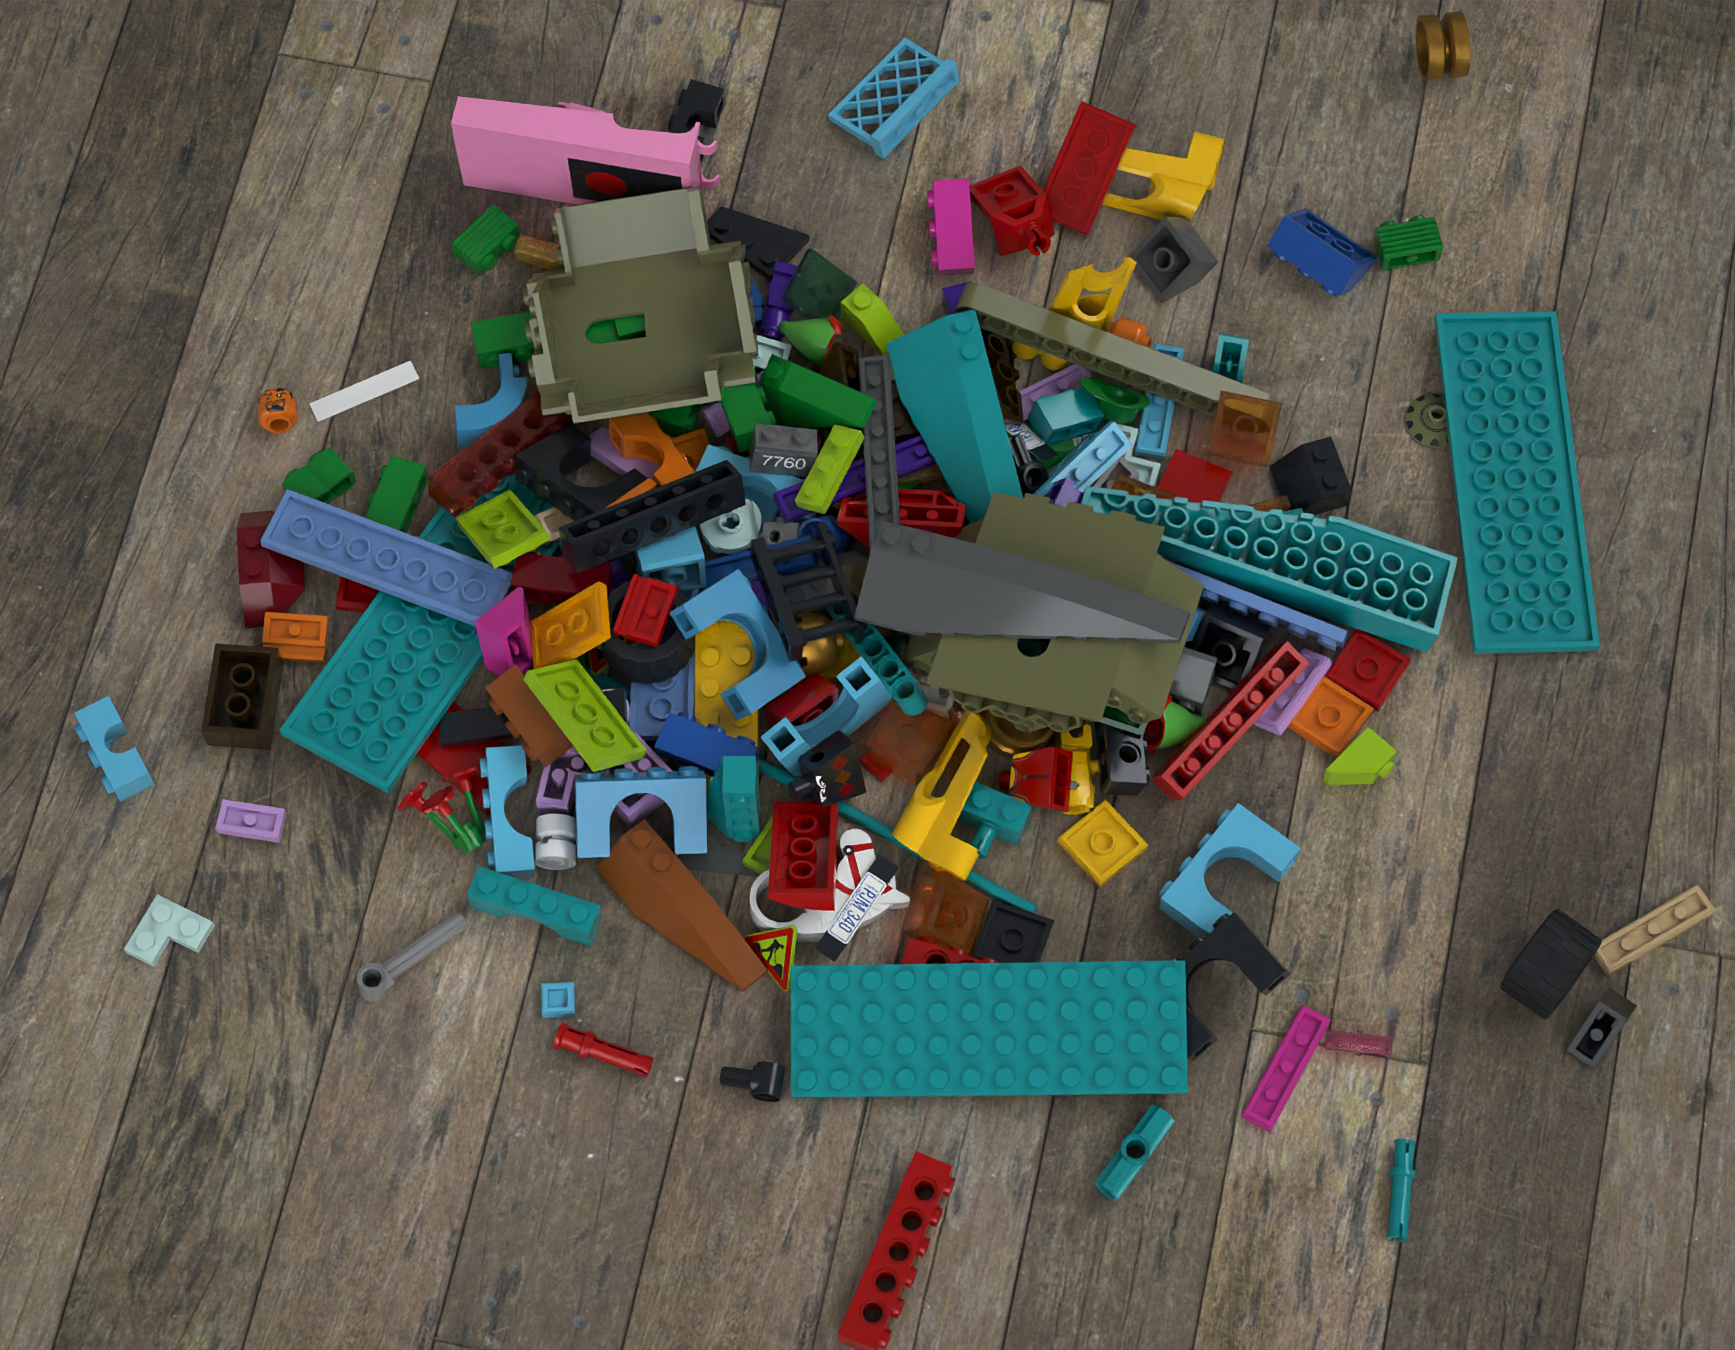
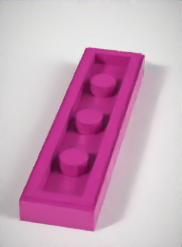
(1286, 1068)

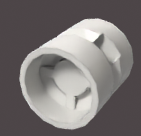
(556, 840)

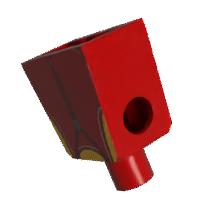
(1040, 778)

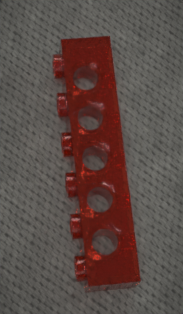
(518, 429)

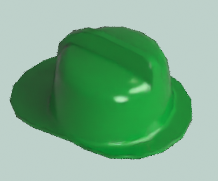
(1116, 402)

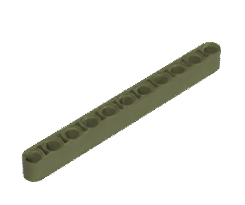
(1099, 350)

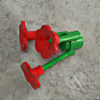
(465, 836)

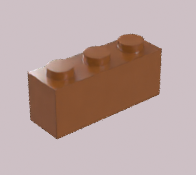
(527, 717)

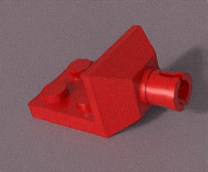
(1015, 210)

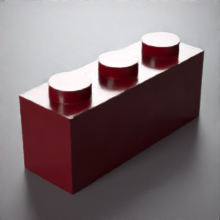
(553, 579)

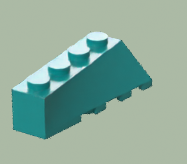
(735, 798)

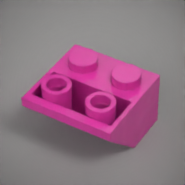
(506, 634)

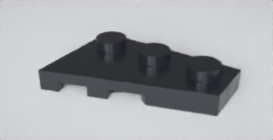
(763, 240)

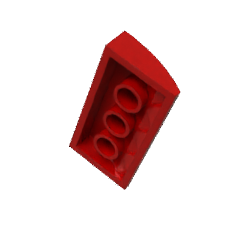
(804, 854)

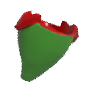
(812, 337)
(1171, 728)

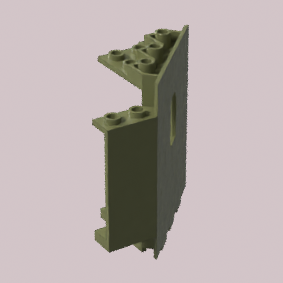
(632, 260)
(1072, 676)

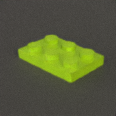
(502, 529)

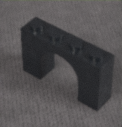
(555, 457)
(1231, 942)

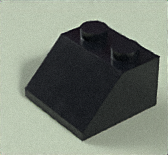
(1312, 477)
(1233, 641)

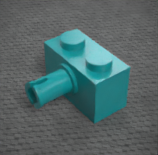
(994, 816)

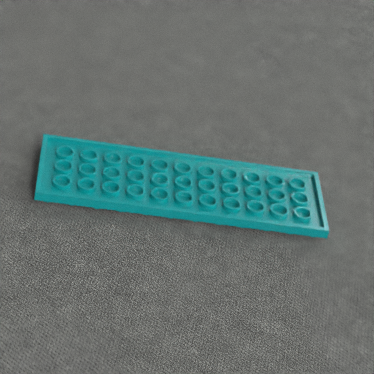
(1515, 483)
(397, 670)
(989, 1029)

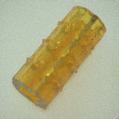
(537, 252)

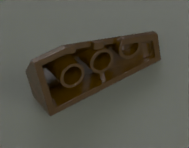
(1001, 362)

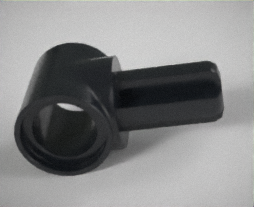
(1024, 464)
(763, 1081)

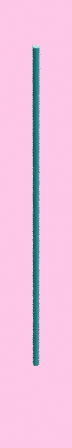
(855, 815)

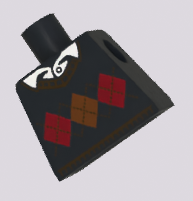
(829, 772)

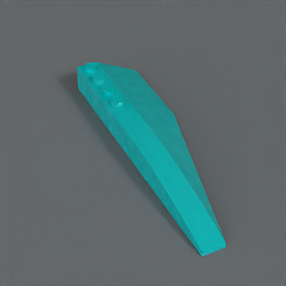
(1303, 561)

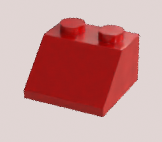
(803, 701)

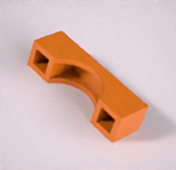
(643, 439)

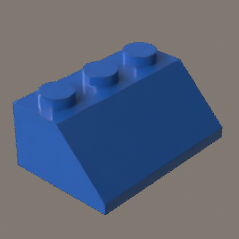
(1321, 251)

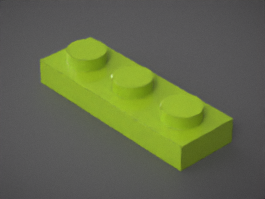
(829, 469)

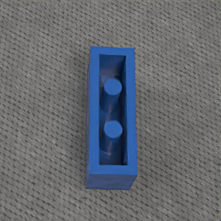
(699, 745)

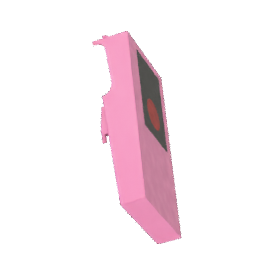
(570, 152)

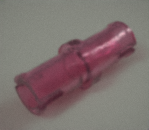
(1359, 1042)

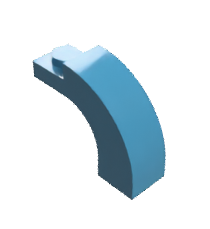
(477, 419)

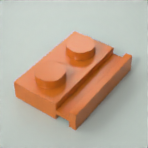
(297, 636)

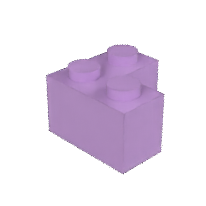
(557, 783)
(640, 805)

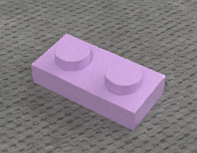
(251, 820)

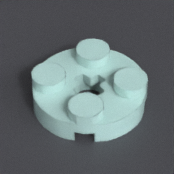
(737, 539)

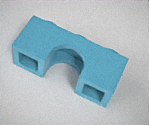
(124, 771)

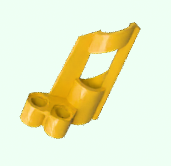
(1176, 181)
(1092, 309)
(930, 820)

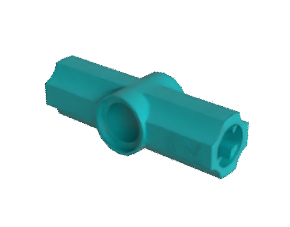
(1122, 1168)

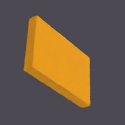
(571, 627)

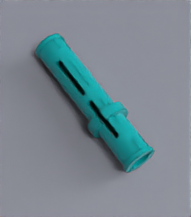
(1402, 1177)

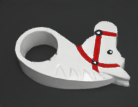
(856, 858)

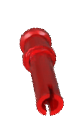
(588, 1045)

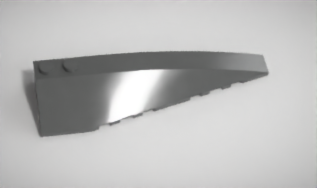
(954, 586)

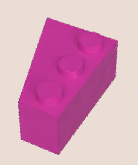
(951, 227)

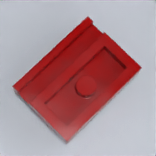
(645, 610)

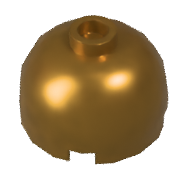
(820, 653)

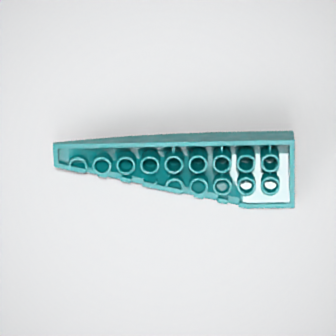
(956, 408)

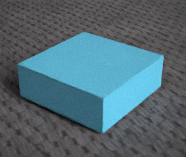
(558, 999)

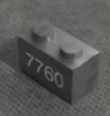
(783, 450)

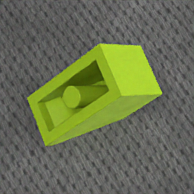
(870, 318)
(1362, 761)

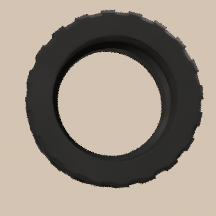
(645, 664)
(1550, 964)

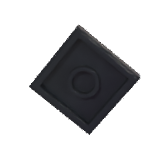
(1013, 935)

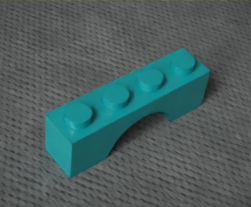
(508, 895)

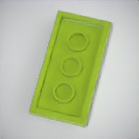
(585, 715)

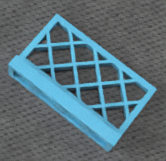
(912, 106)
(1089, 459)

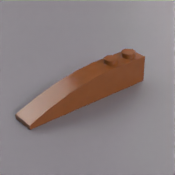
(675, 904)

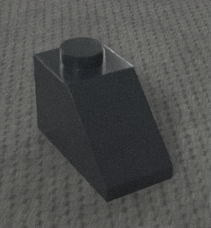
(1601, 1027)

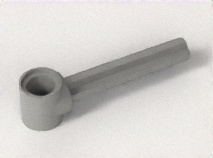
(408, 957)

